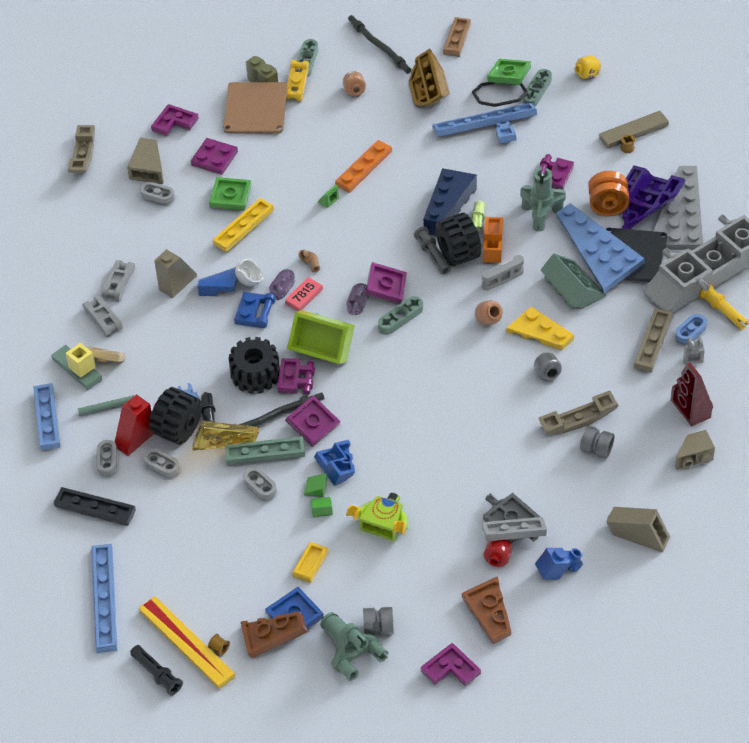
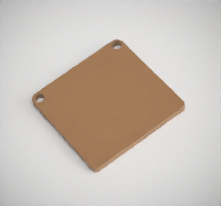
(255, 107)

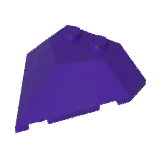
(648, 194)

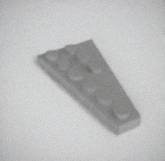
(683, 216)

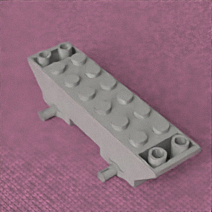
(711, 263)

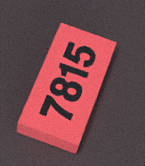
(303, 294)

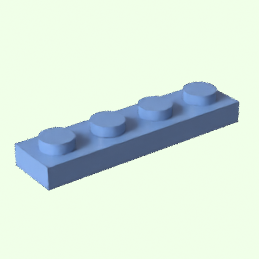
(46, 416)

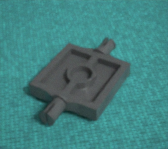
(508, 509)

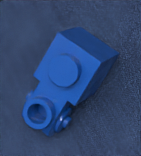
(556, 561)

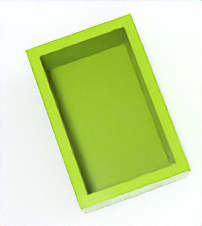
(320, 337)

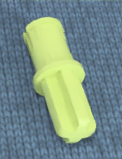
(478, 214)

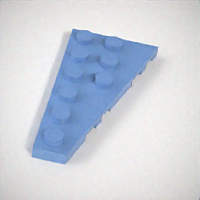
(601, 251)

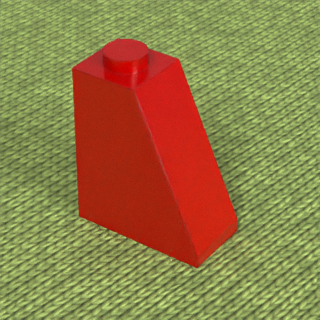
(133, 425)

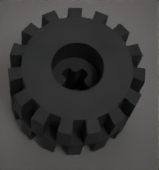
(458, 239)
(254, 365)
(175, 415)

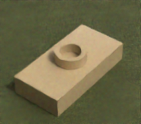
(105, 355)

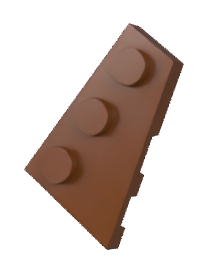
(488, 608)
(270, 633)

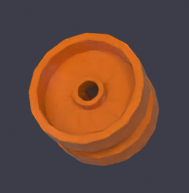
(608, 193)

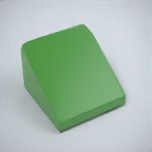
(329, 197)
(316, 485)
(321, 506)

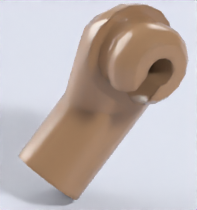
(310, 258)

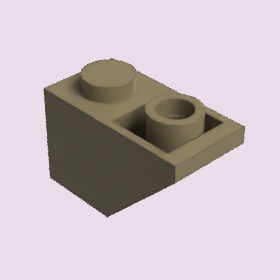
(695, 449)

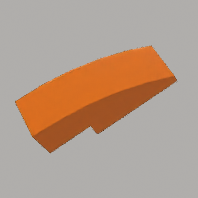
(493, 239)

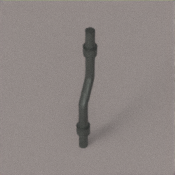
(398, 60)
(280, 410)

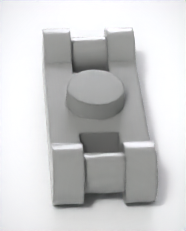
(503, 273)
(118, 279)
(102, 314)

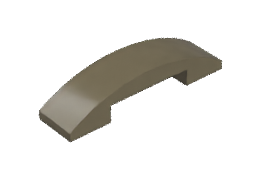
(83, 149)
(580, 416)

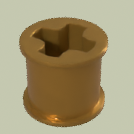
(627, 143)
(218, 644)

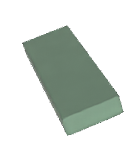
(87, 380)

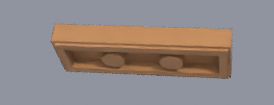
(457, 37)

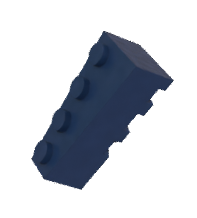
(449, 196)

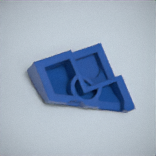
(221, 281)
(336, 462)

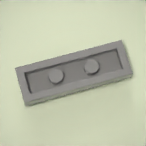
(514, 529)

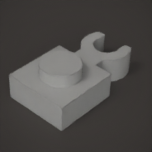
(694, 351)

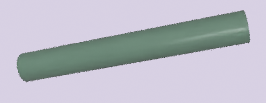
(103, 406)

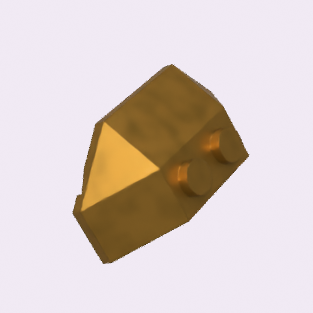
(428, 80)

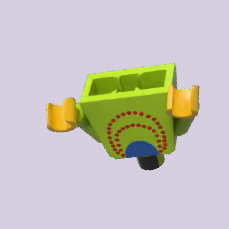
(381, 517)

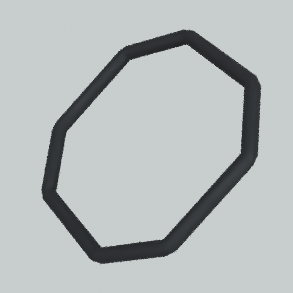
(501, 103)

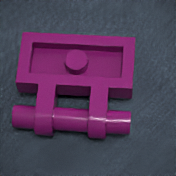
(560, 170)
(289, 376)

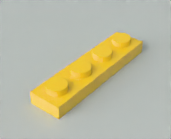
(243, 225)

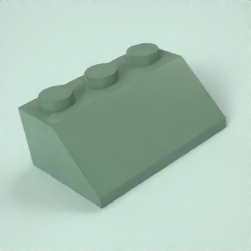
(571, 281)

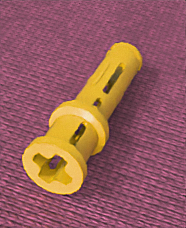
(718, 302)

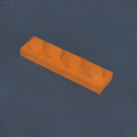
(363, 166)

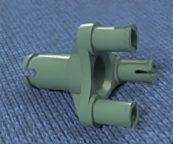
(541, 197)
(350, 644)

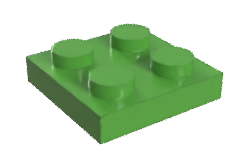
(509, 71)
(230, 193)

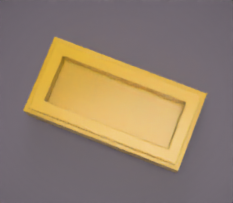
(310, 562)

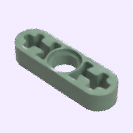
(304, 52)
(546, 75)
(397, 322)

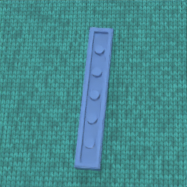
(484, 119)
(104, 598)

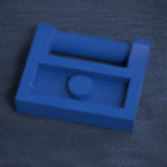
(249, 308)

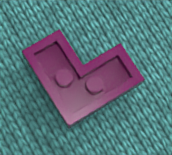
(173, 116)
(451, 661)

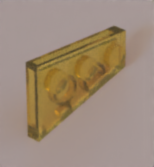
(217, 435)

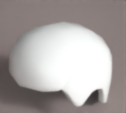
(248, 272)

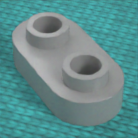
(157, 193)
(106, 459)
(164, 464)
(261, 484)

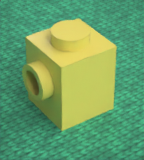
(80, 360)

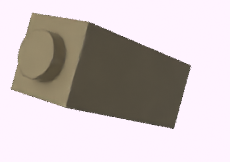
(146, 162)
(172, 273)
(639, 526)

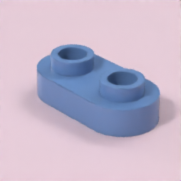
(689, 329)

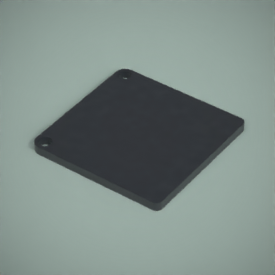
(648, 245)

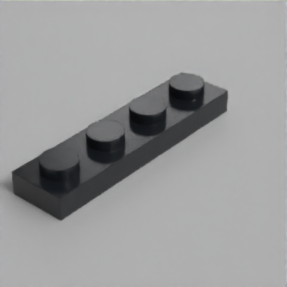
(94, 506)

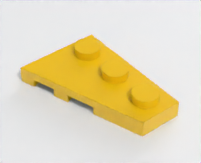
(540, 327)

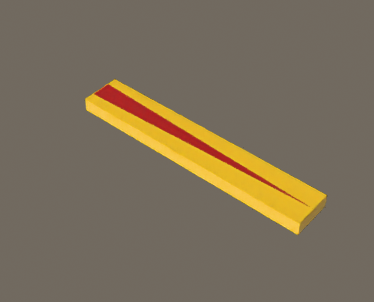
(187, 642)

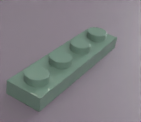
(264, 450)

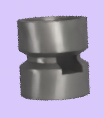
(597, 441)
(385, 619)

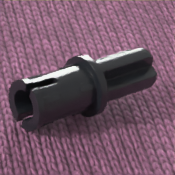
(207, 407)

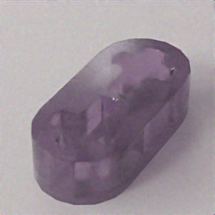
(279, 283)
(354, 298)

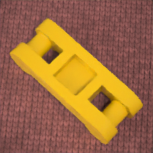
(297, 80)

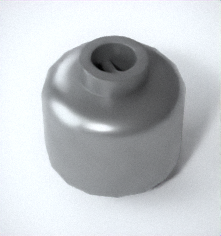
(547, 366)

